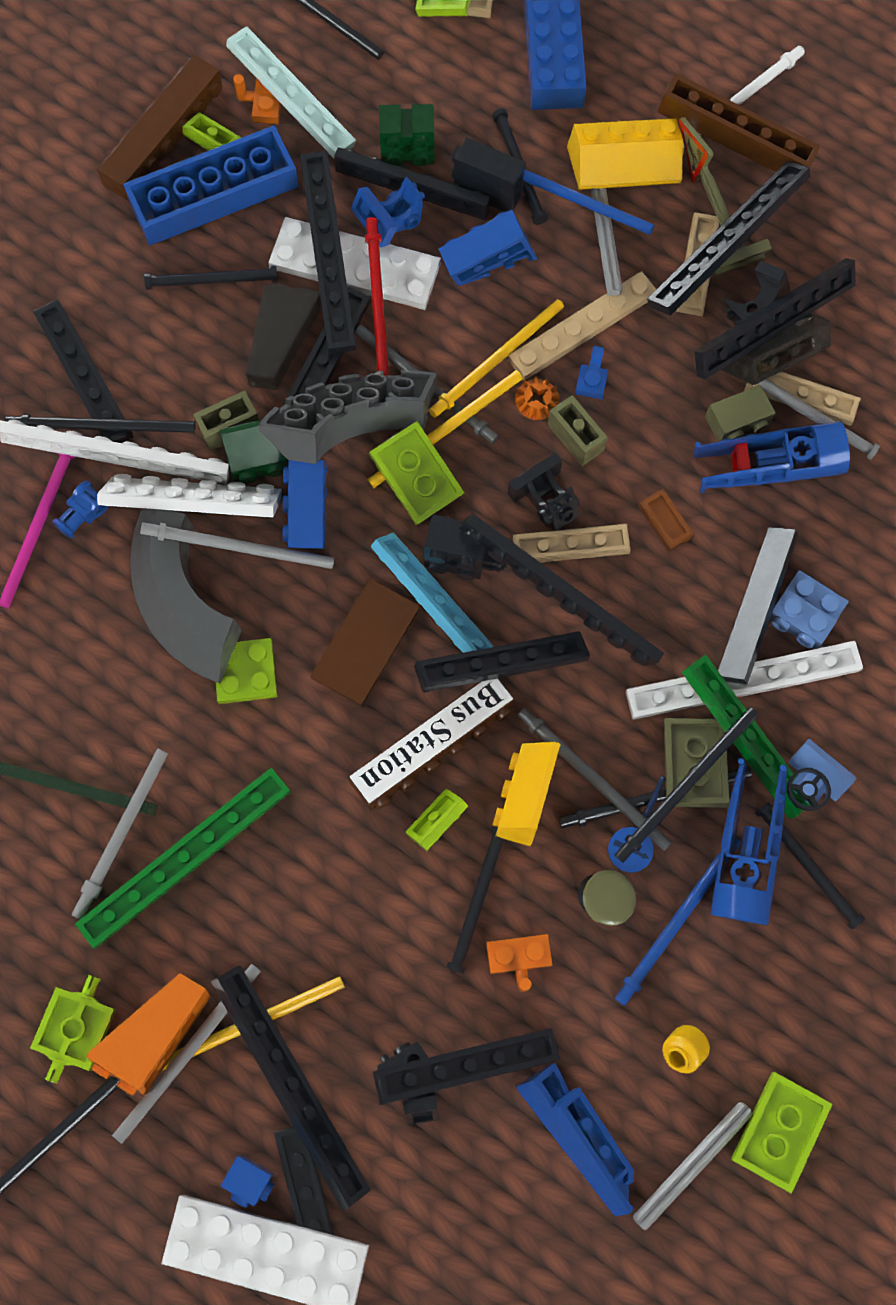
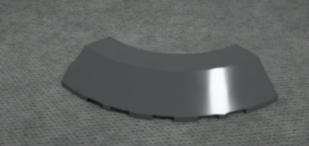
(342, 410)
(170, 603)

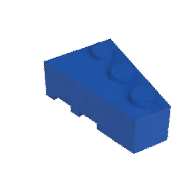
(487, 248)
(305, 504)

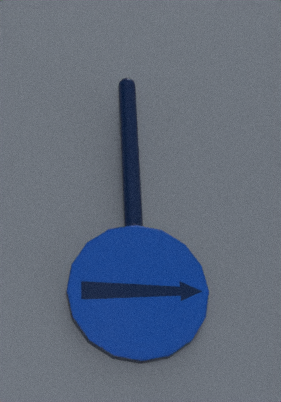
(640, 859)

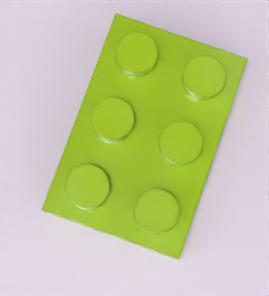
(416, 473)
(781, 1132)

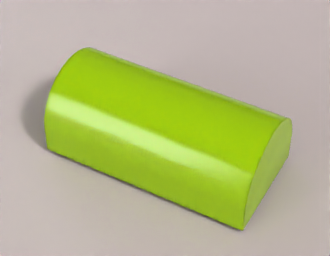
(207, 132)

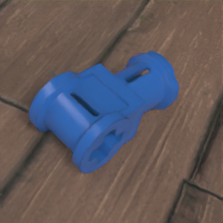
(82, 508)

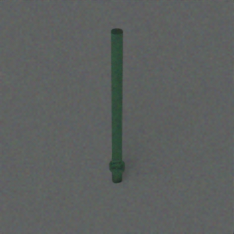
(73, 787)

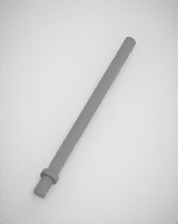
(162, 532)
(176, 1066)

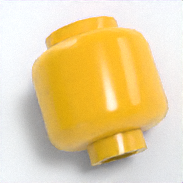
(686, 1049)

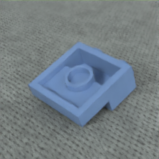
(807, 610)

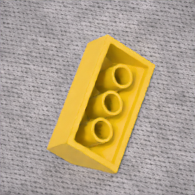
(626, 153)

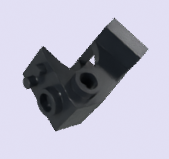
(773, 286)
(539, 482)
(418, 1108)

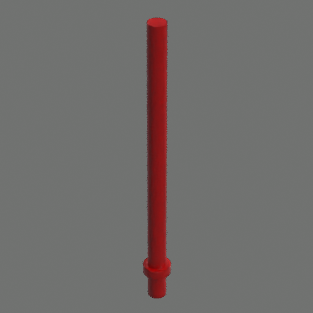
(373, 239)

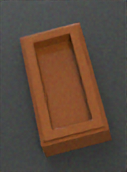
(666, 520)

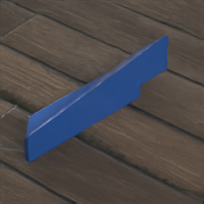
(581, 1136)

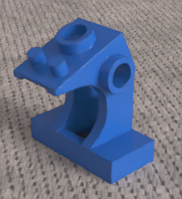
(399, 211)

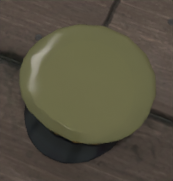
(607, 897)

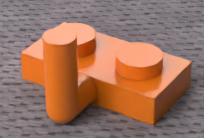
(265, 106)
(518, 956)

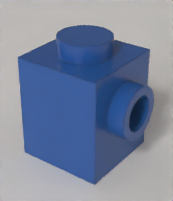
(248, 1182)

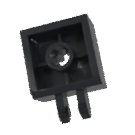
(451, 552)

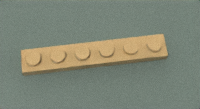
(581, 327)

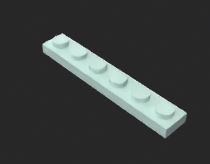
(289, 91)

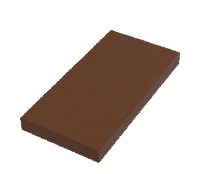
(365, 642)

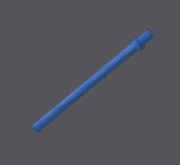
(589, 202)
(632, 983)

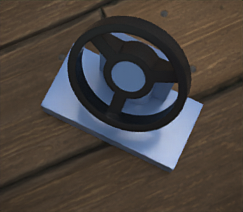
(816, 775)

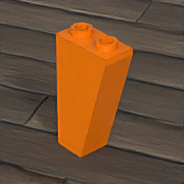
(150, 1036)

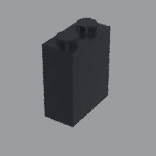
(490, 172)

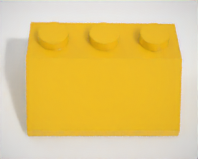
(526, 792)

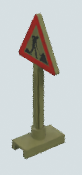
(698, 158)

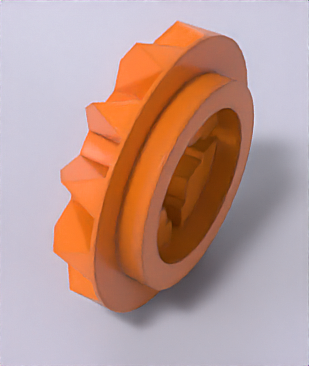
(534, 409)

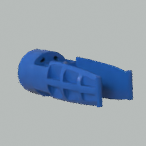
(822, 444)
(741, 899)

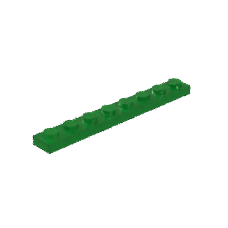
(182, 858)

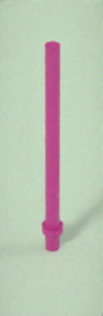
(34, 530)

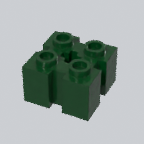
(407, 134)

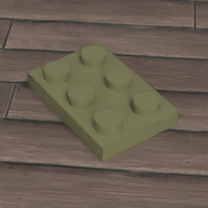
(685, 745)

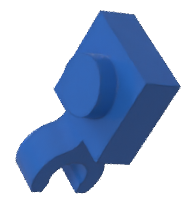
(592, 377)

